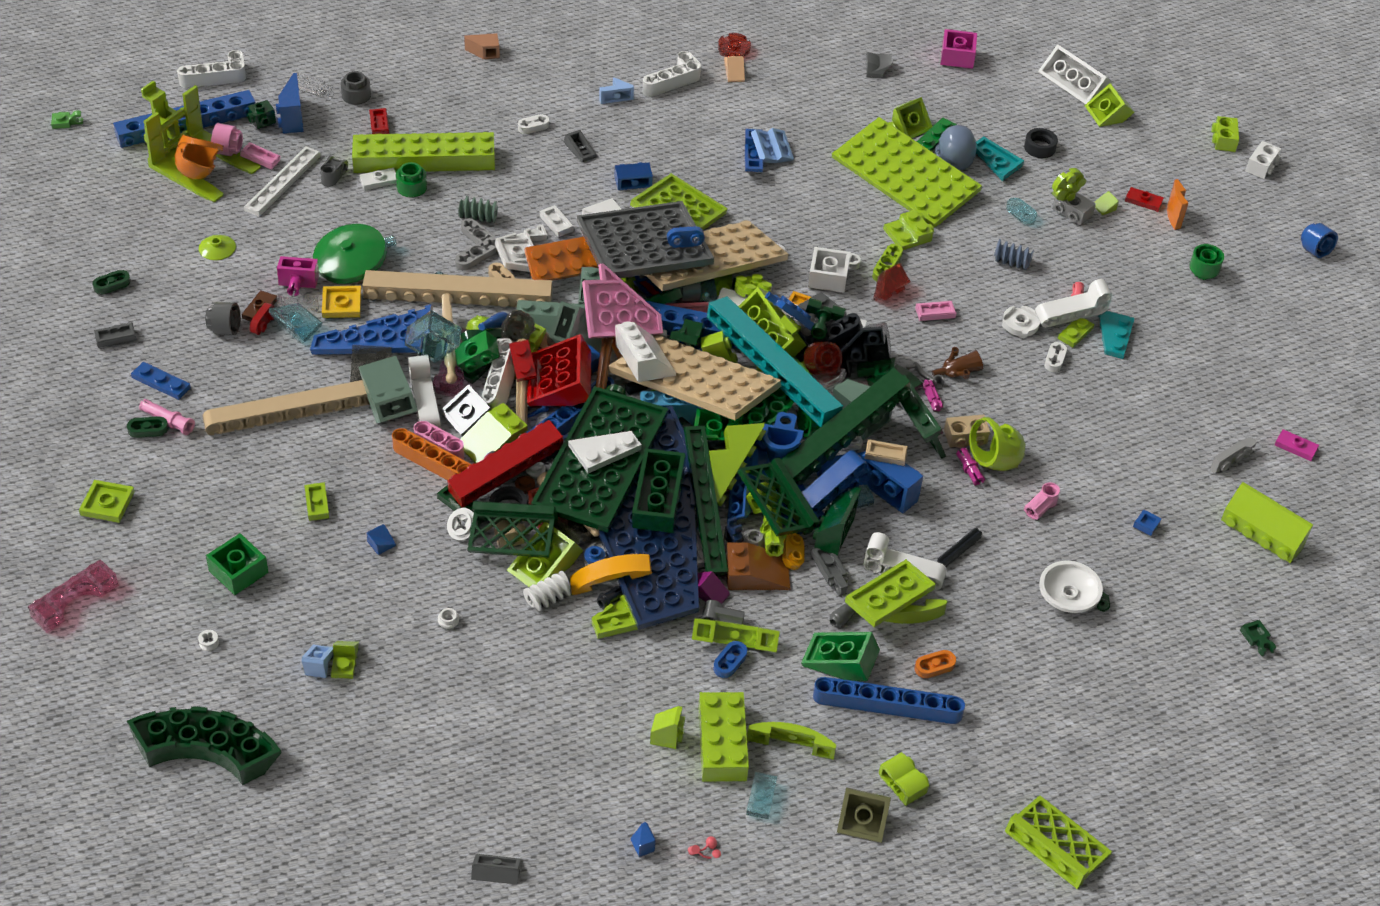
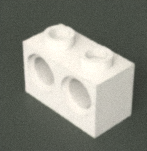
(1263, 160)

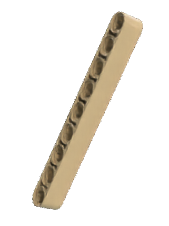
(285, 407)

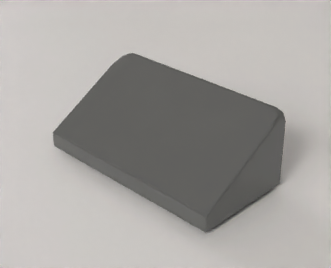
(496, 869)

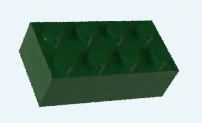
(658, 490)

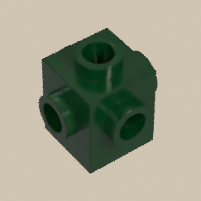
(261, 114)

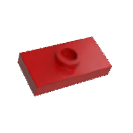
(379, 121)
(1144, 199)

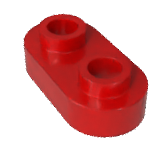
(261, 319)

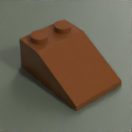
(754, 569)

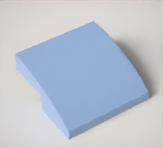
(772, 145)

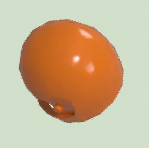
(196, 157)

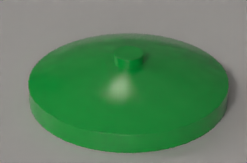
(349, 252)

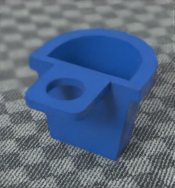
(782, 438)

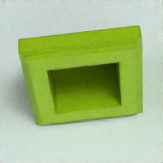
(1106, 203)

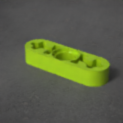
(887, 257)

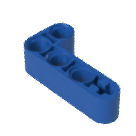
(836, 480)

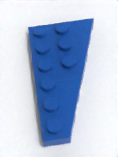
(383, 331)

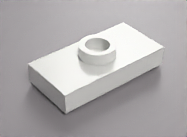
(378, 179)

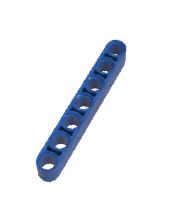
(900, 701)

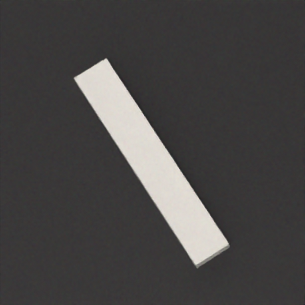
(282, 181)

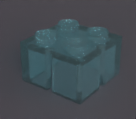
(439, 336)

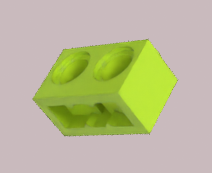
(1225, 133)

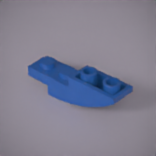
(738, 503)

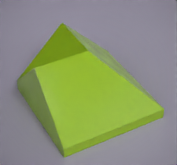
(912, 118)

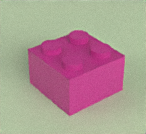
(958, 48)

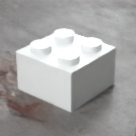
(829, 269)

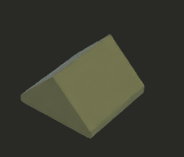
(863, 814)

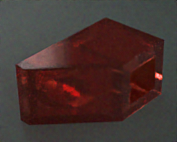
(891, 281)

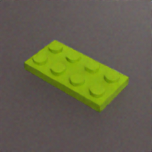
(890, 593)

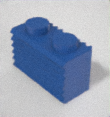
(633, 176)

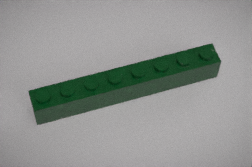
(847, 425)

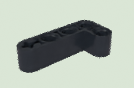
(838, 332)

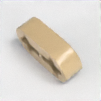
(504, 272)

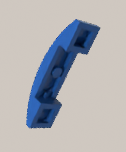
(752, 160)

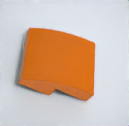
(1177, 205)

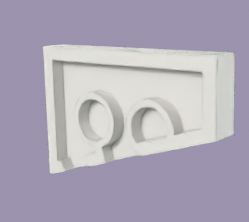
(604, 449)

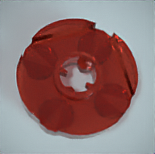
(727, 48)

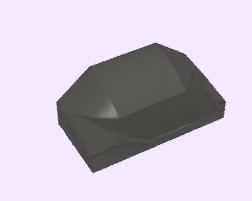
(877, 64)

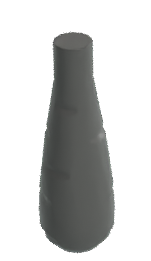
(841, 615)

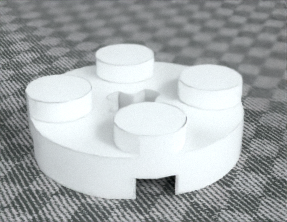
(1021, 329)

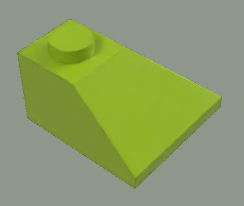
(1109, 107)

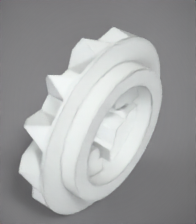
(454, 524)

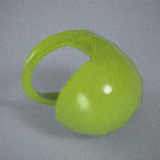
(1006, 447)

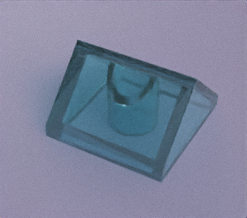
(296, 321)

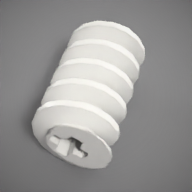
(547, 590)

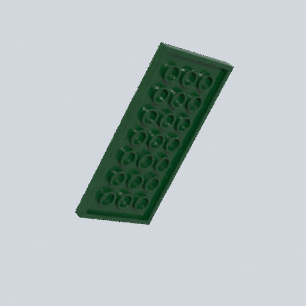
(598, 495)

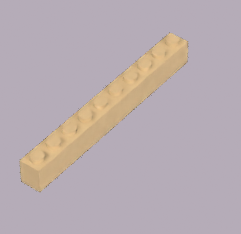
(460, 288)

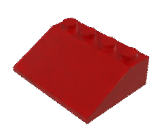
(561, 374)

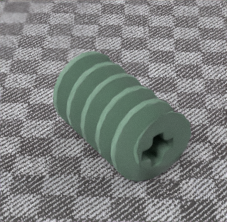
(478, 210)

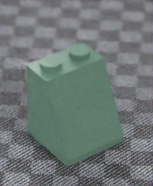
(849, 391)

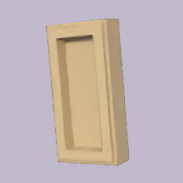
(886, 452)

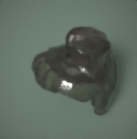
(519, 323)

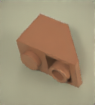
(483, 45)

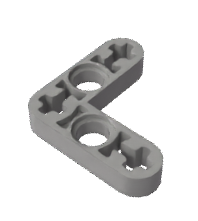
(482, 245)

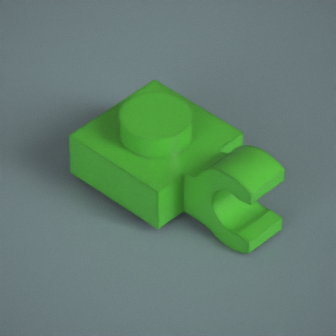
(65, 119)

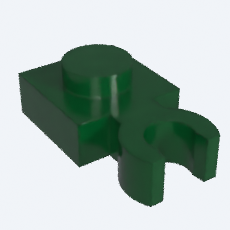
(1258, 635)

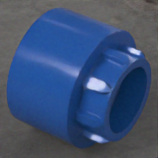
(1319, 237)

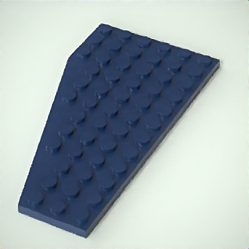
(673, 585)

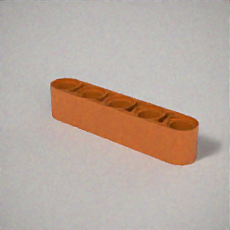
(427, 454)

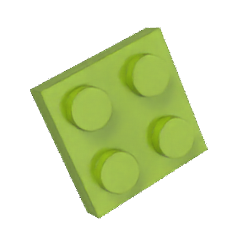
(106, 501)

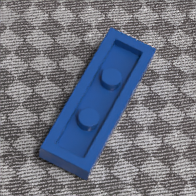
(160, 380)

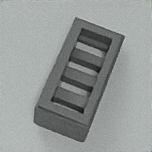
(570, 140)

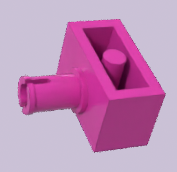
(297, 273)

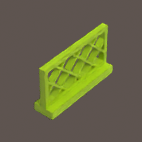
(1048, 849)

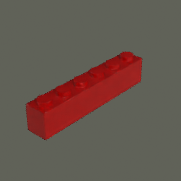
(505, 463)

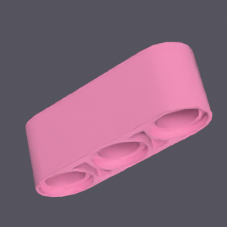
(440, 438)

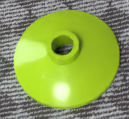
(217, 247)

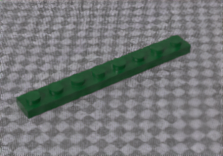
(705, 500)

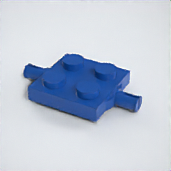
(792, 309)

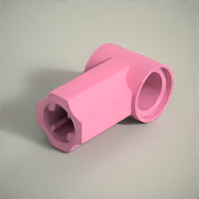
(1044, 500)

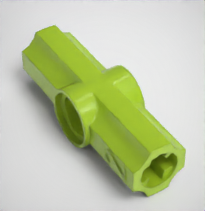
(773, 544)

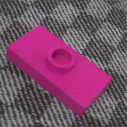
(1296, 445)

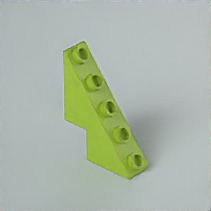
(726, 462)

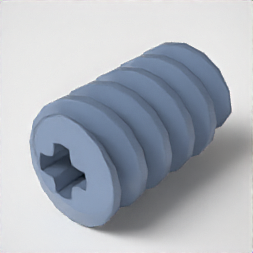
(1013, 255)

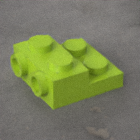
(910, 230)

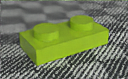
(1075, 332)
(316, 501)

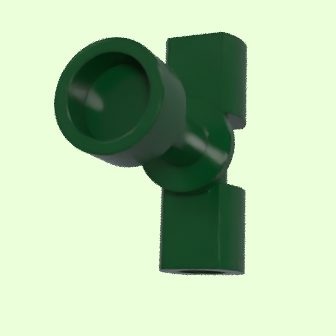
(824, 315)

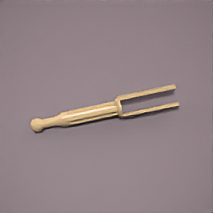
(449, 359)

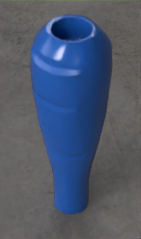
(493, 322)

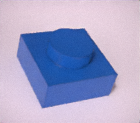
(1147, 522)

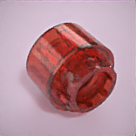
(823, 358)

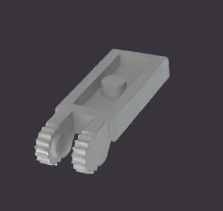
(1233, 454)

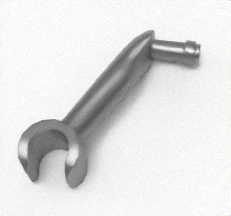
(937, 378)

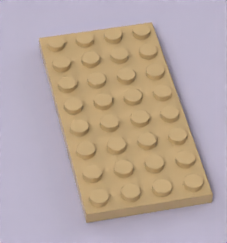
(734, 250)
(706, 380)

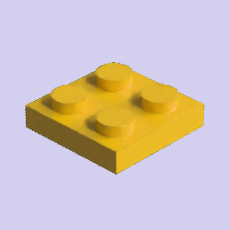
(341, 301)

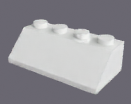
(1073, 75)
(642, 353)

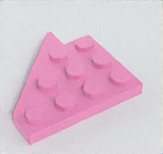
(614, 302)

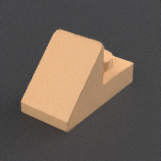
(735, 68)

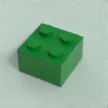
(237, 564)

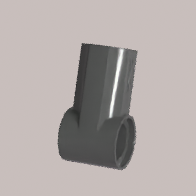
(715, 611)

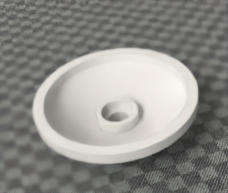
(1072, 579)

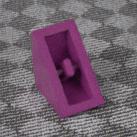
(711, 587)

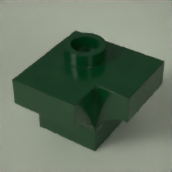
(689, 333)

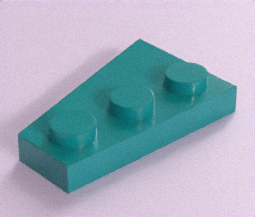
(997, 158)
(1115, 333)

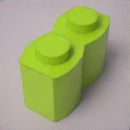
(903, 778)

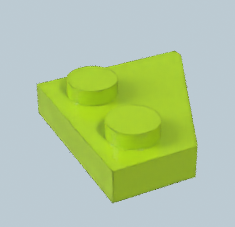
(614, 620)

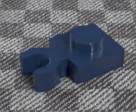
(733, 532)

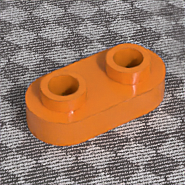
(934, 665)

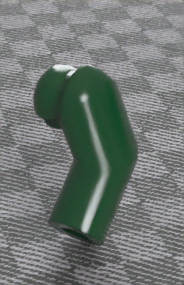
(1104, 603)

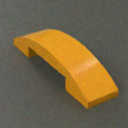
(608, 569)

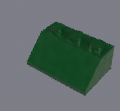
(837, 522)

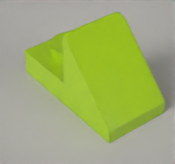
(344, 659)

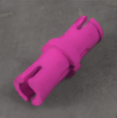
(970, 466)

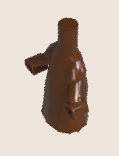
(960, 366)

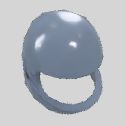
(957, 147)

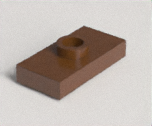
(261, 298)

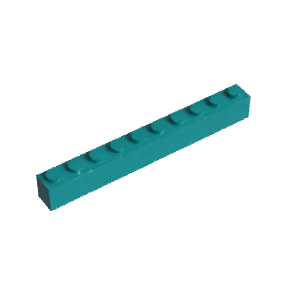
(773, 360)

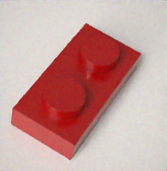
(522, 360)

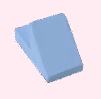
(618, 92)
(316, 660)

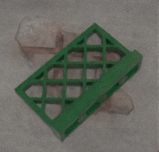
(923, 420)
(788, 493)
(510, 512)

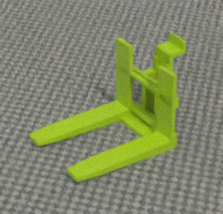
(165, 125)

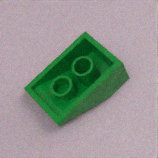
(842, 654)

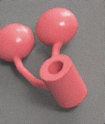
(711, 843)

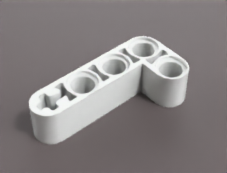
(213, 73)
(682, 74)
(1074, 307)
(500, 376)
(423, 389)
(881, 559)

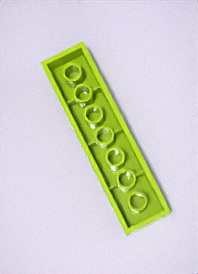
(429, 150)

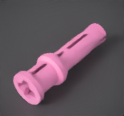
(174, 419)

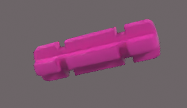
(932, 395)

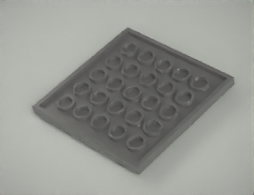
(636, 240)

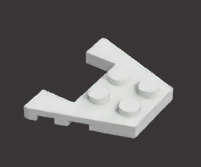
(512, 247)

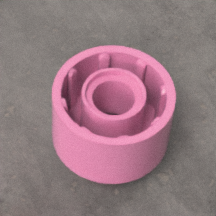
(229, 137)

